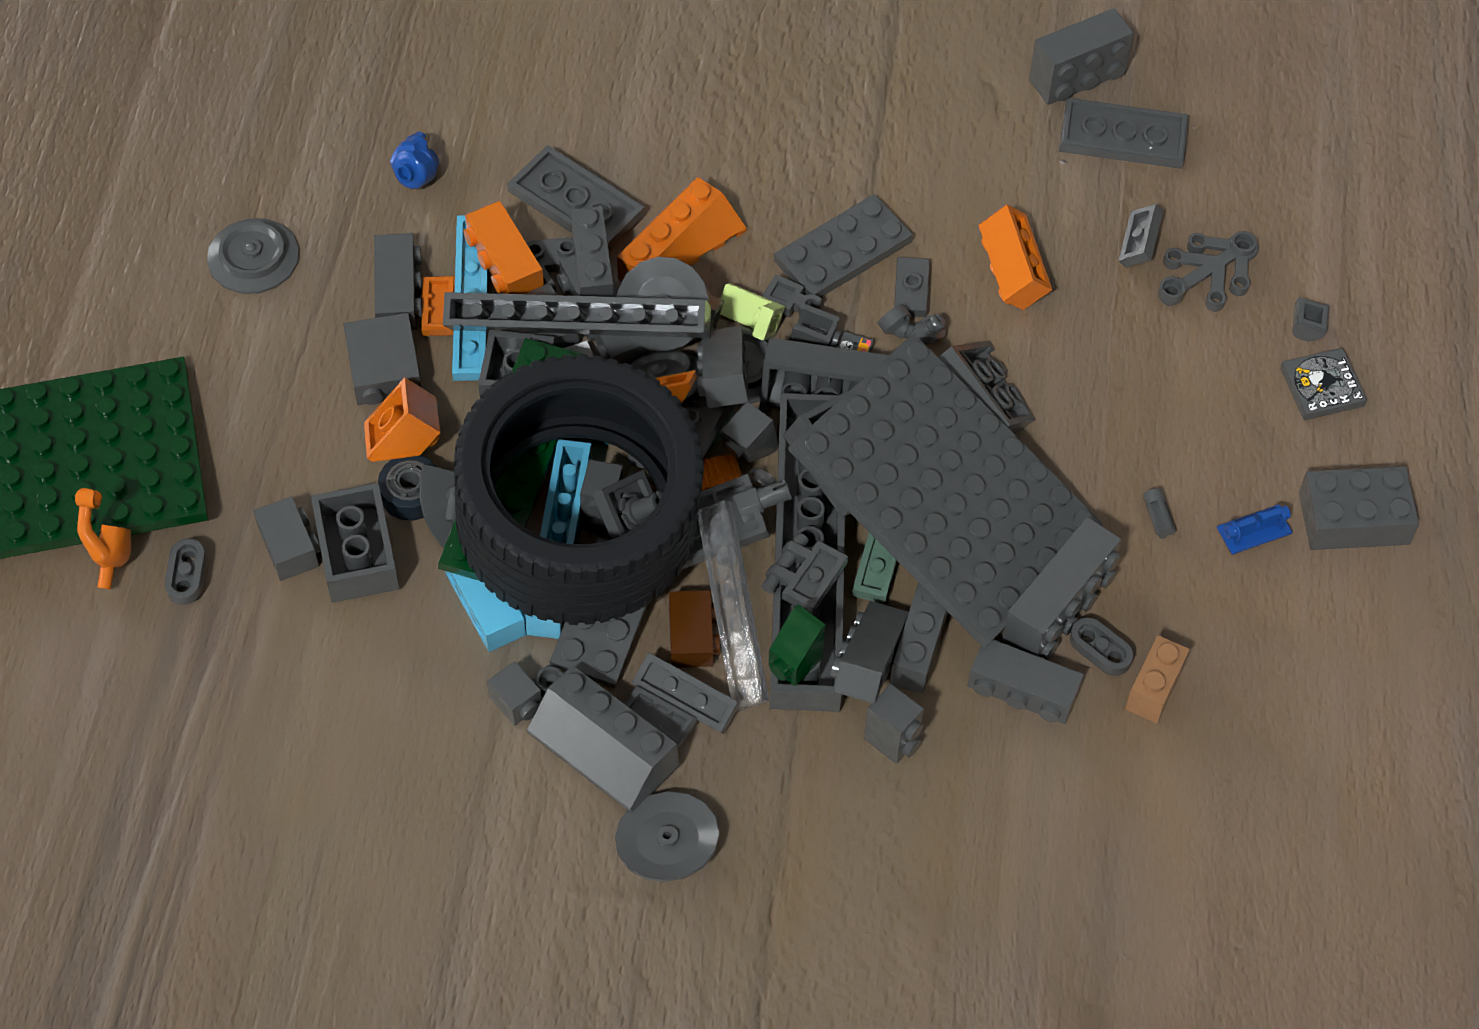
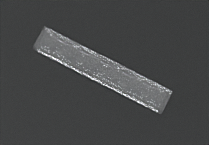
(732, 605)

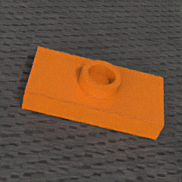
(433, 304)

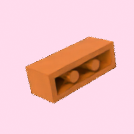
(502, 250)
(1014, 257)

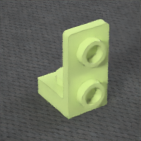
(752, 311)

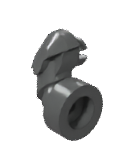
(928, 330)

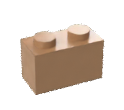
(1157, 679)

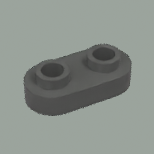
(551, 251)
(184, 574)
(1104, 646)

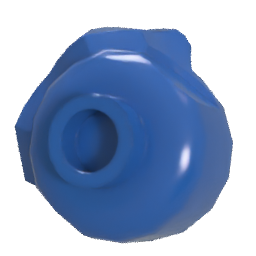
(414, 162)

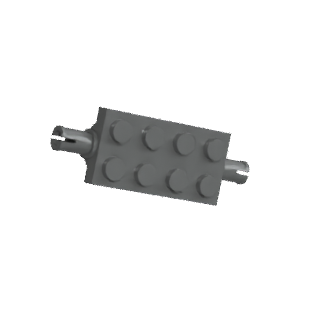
(747, 507)

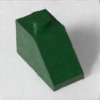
(797, 646)

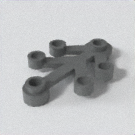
(1209, 266)

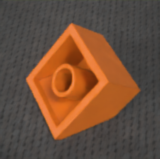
(402, 424)

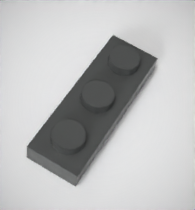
(686, 692)

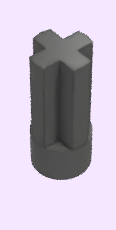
(1159, 512)

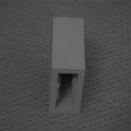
(380, 356)

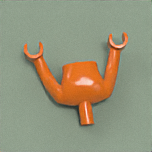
(113, 544)

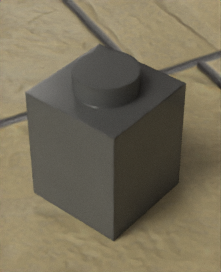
(514, 693)

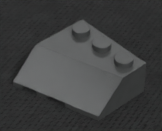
(986, 379)

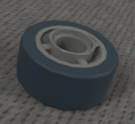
(393, 481)

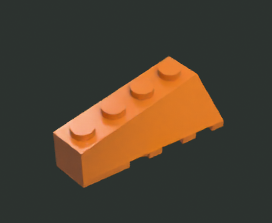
(685, 229)

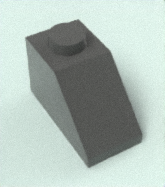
(750, 434)

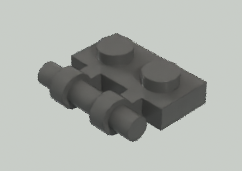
(813, 578)

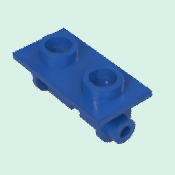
(1256, 529)

